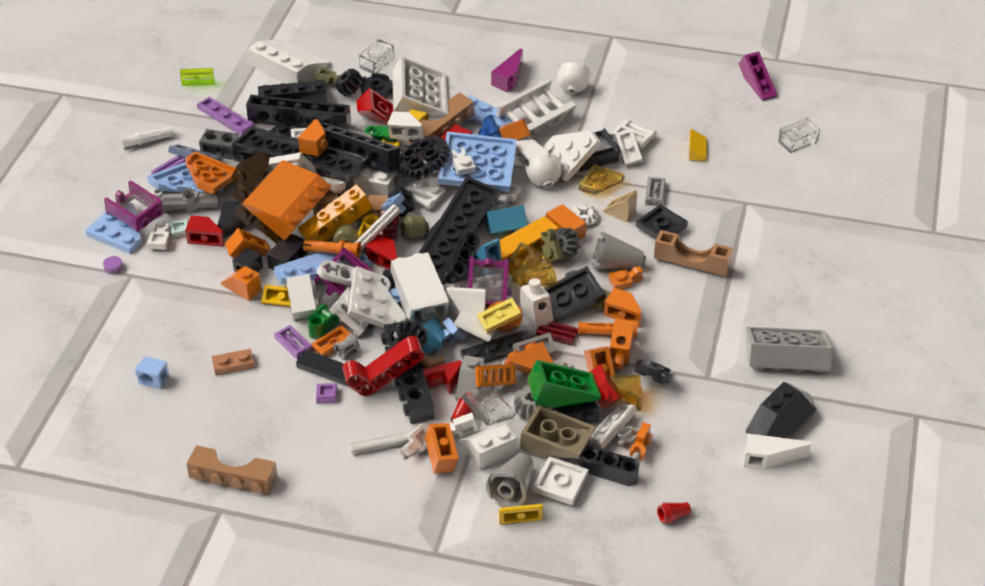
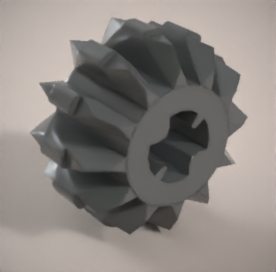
(568, 241)

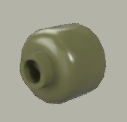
(414, 227)
(345, 233)

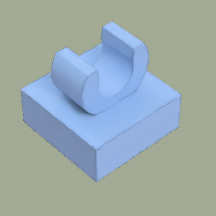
(397, 200)
(453, 332)

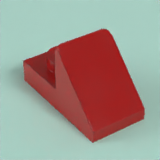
(443, 374)

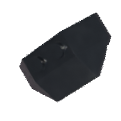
(782, 412)

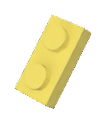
(499, 315)

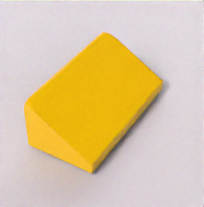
(697, 146)
(275, 295)
(520, 514)

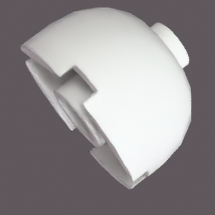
(573, 77)
(544, 170)

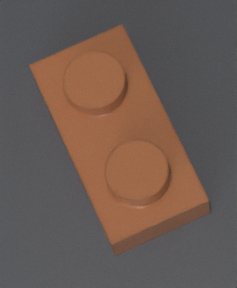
(233, 362)

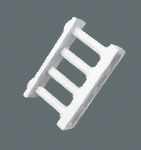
(538, 124)

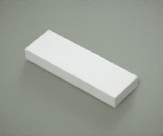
(611, 425)

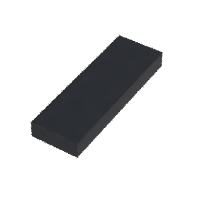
(321, 366)

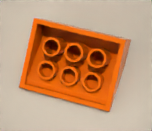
(286, 197)

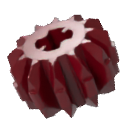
(391, 229)

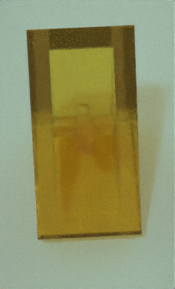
(630, 388)

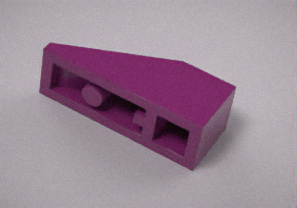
(507, 73)
(757, 76)

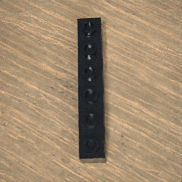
(296, 112)
(380, 154)
(412, 385)

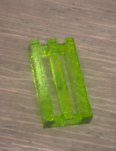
(194, 75)

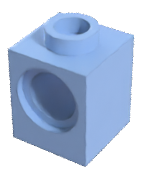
(152, 372)

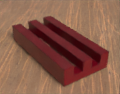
(559, 332)

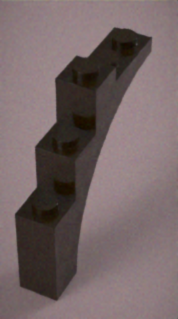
(249, 176)

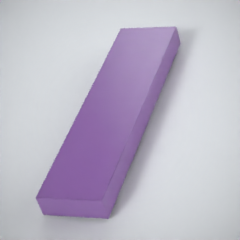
(224, 115)

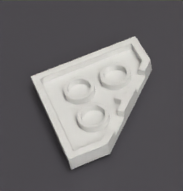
(572, 150)
(371, 300)

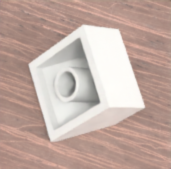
(490, 445)

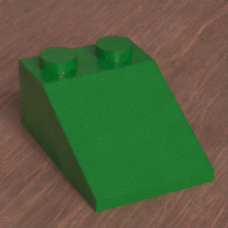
(561, 385)

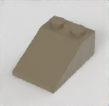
(555, 434)

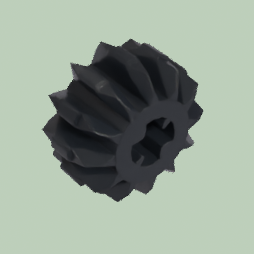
(349, 82)
(409, 328)

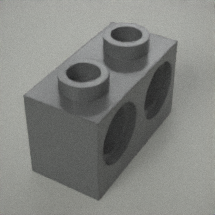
(219, 143)

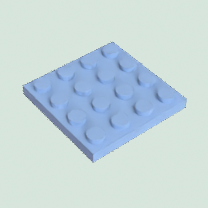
(490, 155)

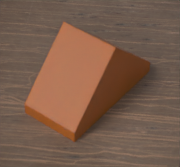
(515, 130)

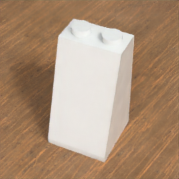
(419, 288)

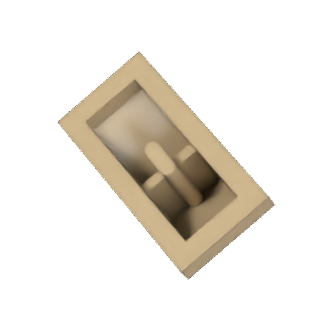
(623, 206)

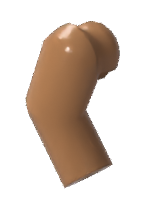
(428, 361)

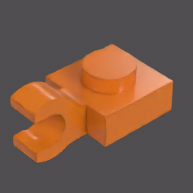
(623, 279)
(643, 438)

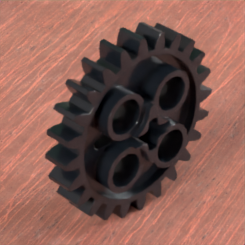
(433, 151)

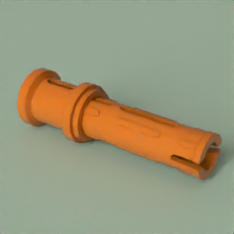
(332, 247)
(600, 328)

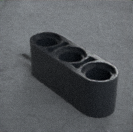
(462, 251)
(610, 465)

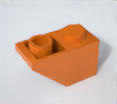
(526, 359)

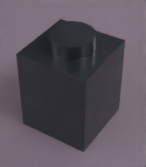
(248, 258)

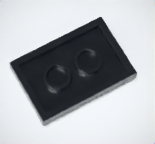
(574, 294)

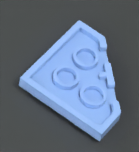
(174, 180)
(115, 233)

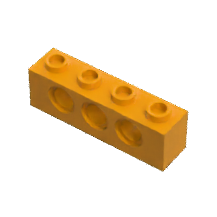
(340, 212)

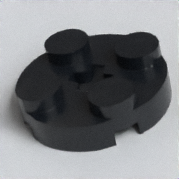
(384, 87)
(657, 371)

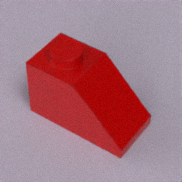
(203, 231)
(381, 251)
(607, 388)

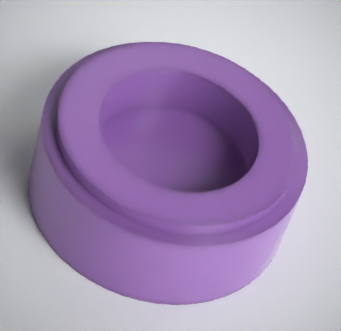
(113, 264)

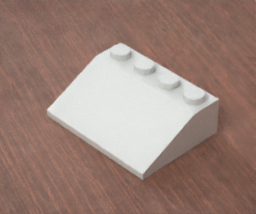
(285, 60)
(419, 88)

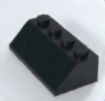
(308, 90)

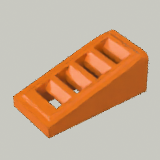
(506, 377)

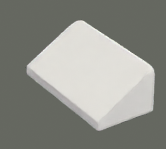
(472, 325)

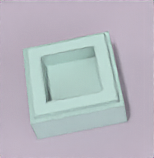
(178, 228)

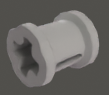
(346, 346)

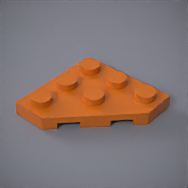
(208, 172)

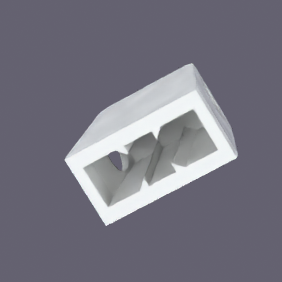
(536, 303)

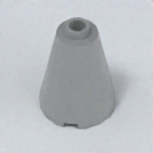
(616, 254)
(511, 481)

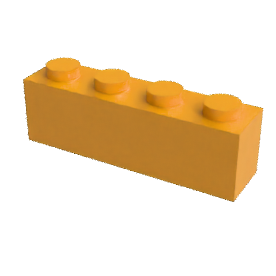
(529, 234)

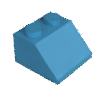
(505, 220)

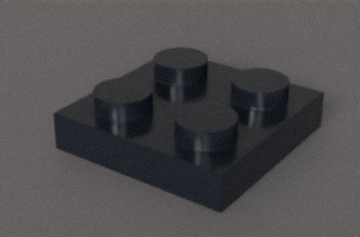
(661, 219)

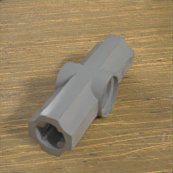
(190, 201)

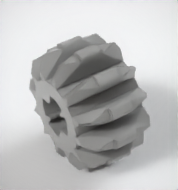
(524, 404)

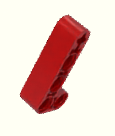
(384, 369)

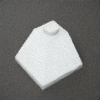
(465, 299)

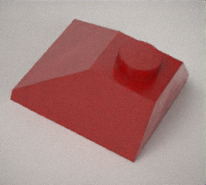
(374, 107)

